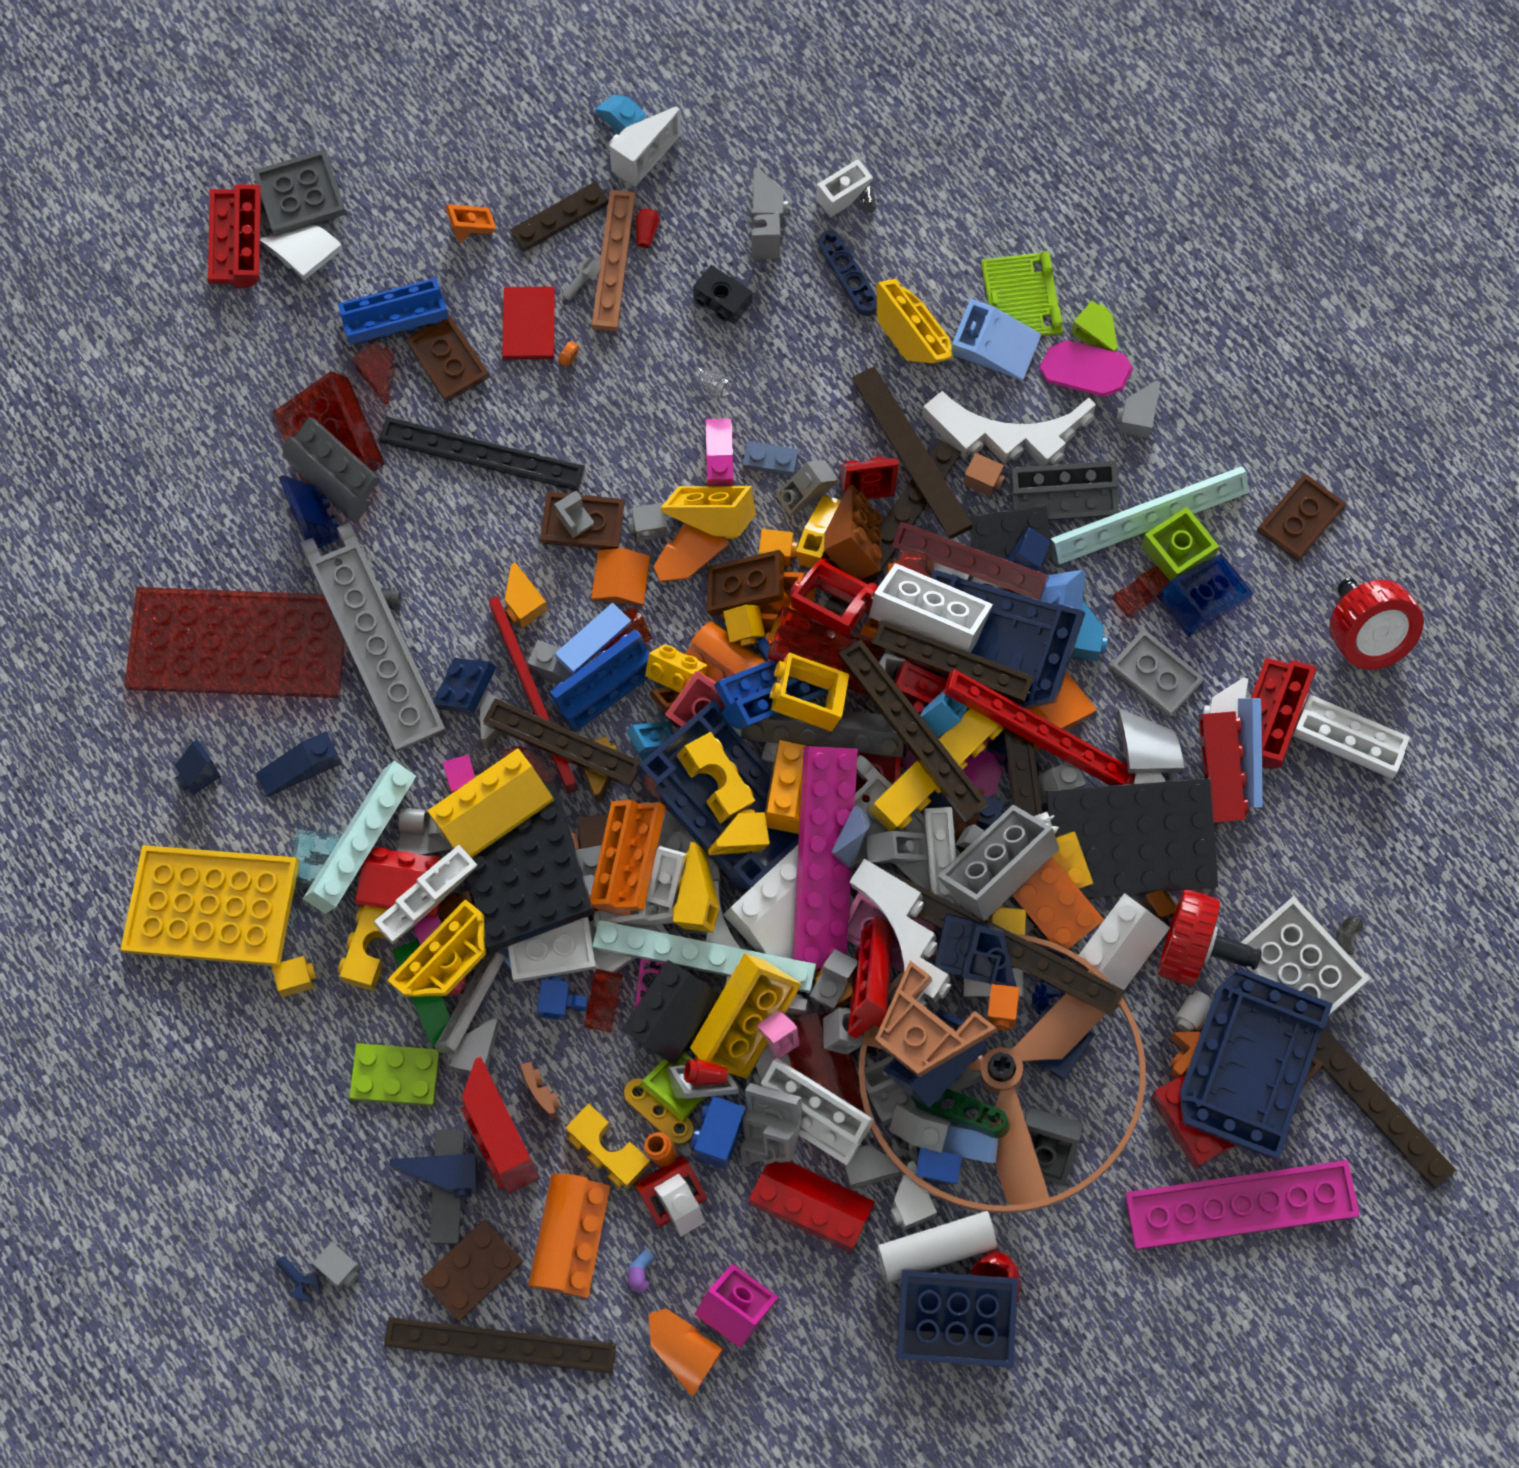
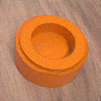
(568, 354)

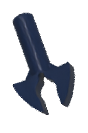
(298, 1279)

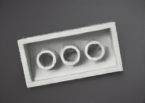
(930, 608)

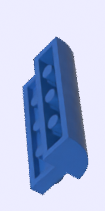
(393, 311)
(601, 682)
(748, 694)

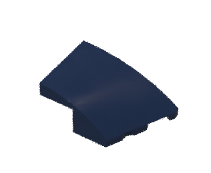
(974, 951)

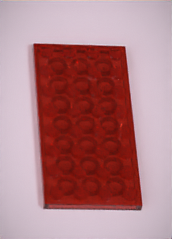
(234, 643)

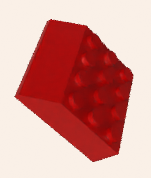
(496, 1132)

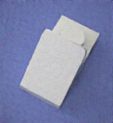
(666, 877)

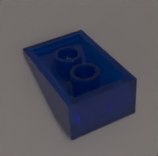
(310, 511)
(1204, 594)

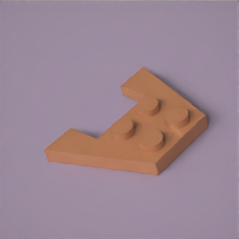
(920, 1037)

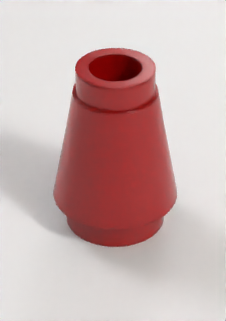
(646, 227)
(701, 1072)

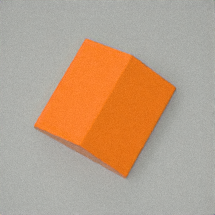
(620, 576)

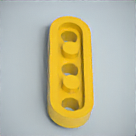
(663, 1123)

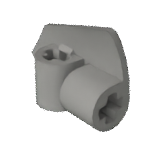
(420, 833)

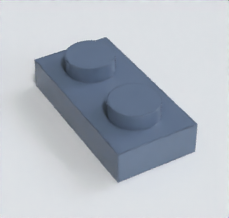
(770, 458)

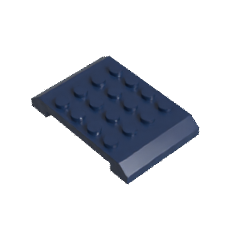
(687, 796)

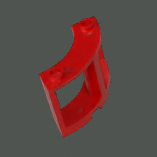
(838, 584)

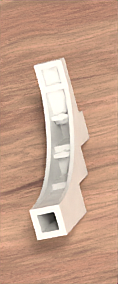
(1007, 441)
(899, 904)

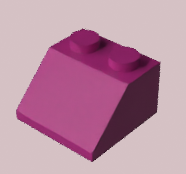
(735, 1305)

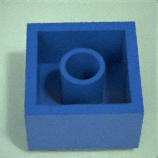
(719, 1132)

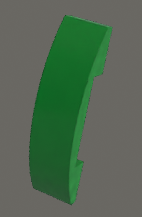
(430, 1008)

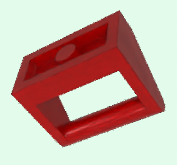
(646, 1186)

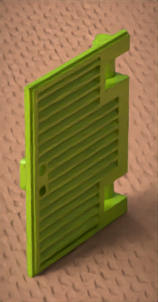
(1022, 292)

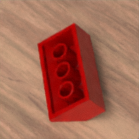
(812, 1203)

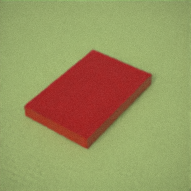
(528, 323)

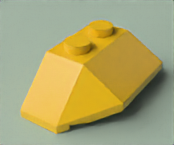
(910, 324)
(444, 955)

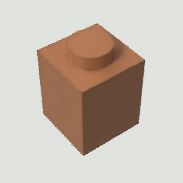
(984, 475)

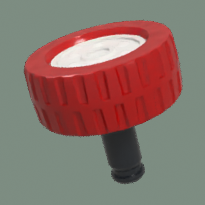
(1375, 623)
(1195, 939)

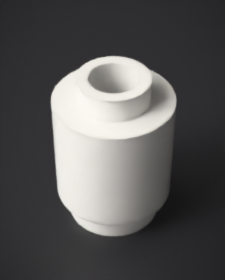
(1193, 1012)

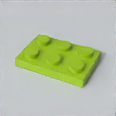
(394, 1074)

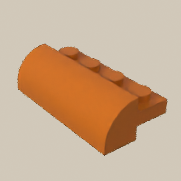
(723, 658)
(627, 856)
(569, 1235)

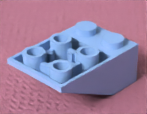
(995, 340)

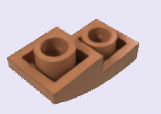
(546, 1101)

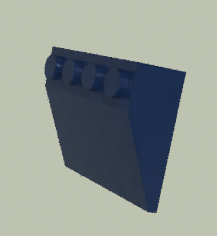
(957, 1318)

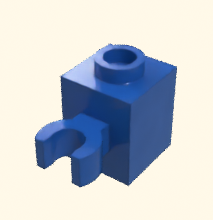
(556, 999)

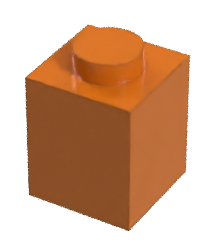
(1003, 1006)

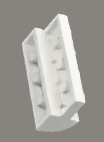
(1351, 736)
(824, 1116)
(937, 1246)

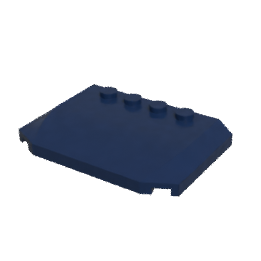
(1023, 636)
(1252, 1062)

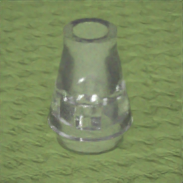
(715, 383)

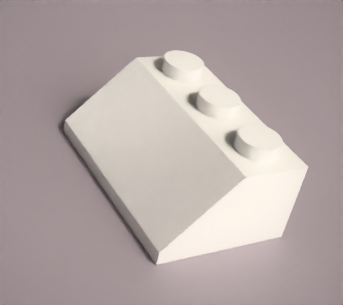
(1124, 941)

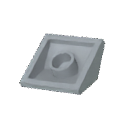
(685, 1090)

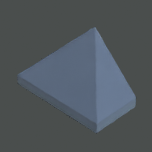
(852, 836)

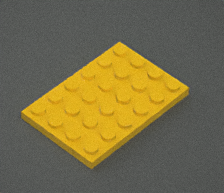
(210, 905)

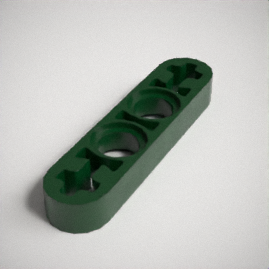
(961, 1106)

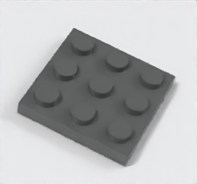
(299, 192)

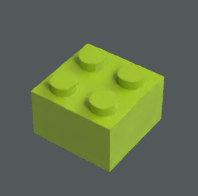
(1179, 544)

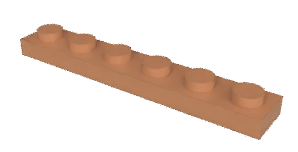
(613, 261)

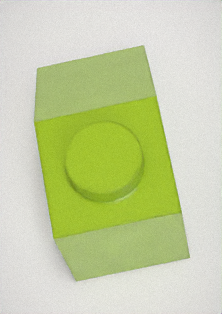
(1096, 327)

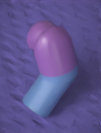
(636, 1271)

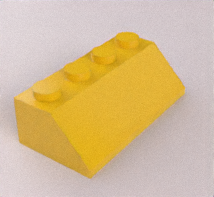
(491, 804)
(749, 997)

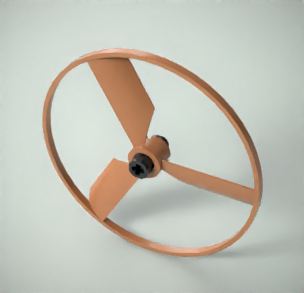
(1048, 1040)

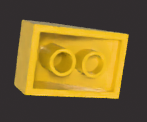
(713, 508)

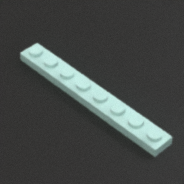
(1149, 515)
(690, 952)

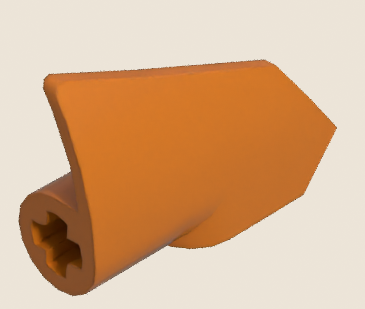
(688, 553)
(682, 1348)

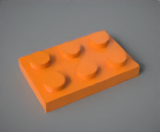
(1057, 905)

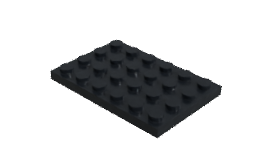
(1141, 835)
(530, 879)

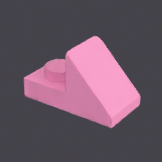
(779, 1033)

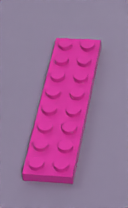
(821, 877)
(1241, 1205)

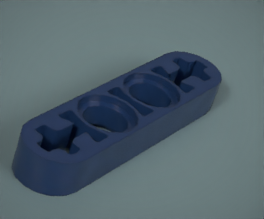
(852, 271)

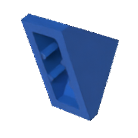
(938, 1167)

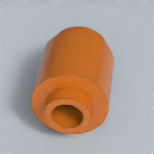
(660, 1149)

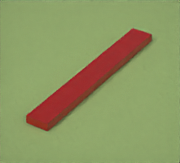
(528, 684)
(1037, 730)

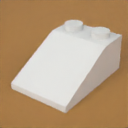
(643, 144)

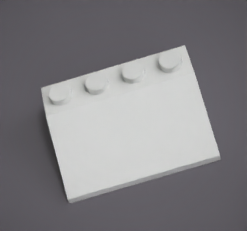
(768, 910)
(1305, 956)

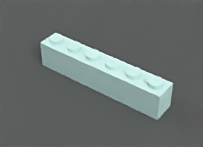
(359, 837)

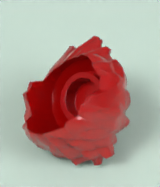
(996, 1265)

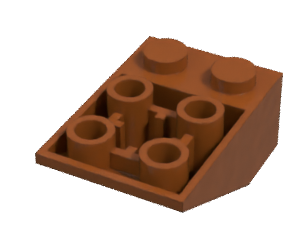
(855, 536)

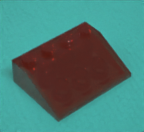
(338, 411)

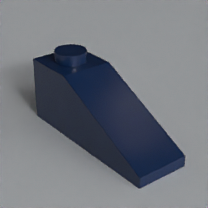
(299, 764)
(447, 1173)

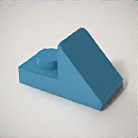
(649, 737)

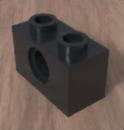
(715, 283)

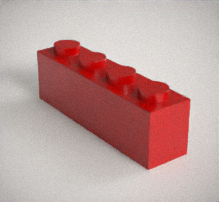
(1222, 764)

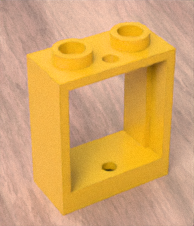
(817, 675)

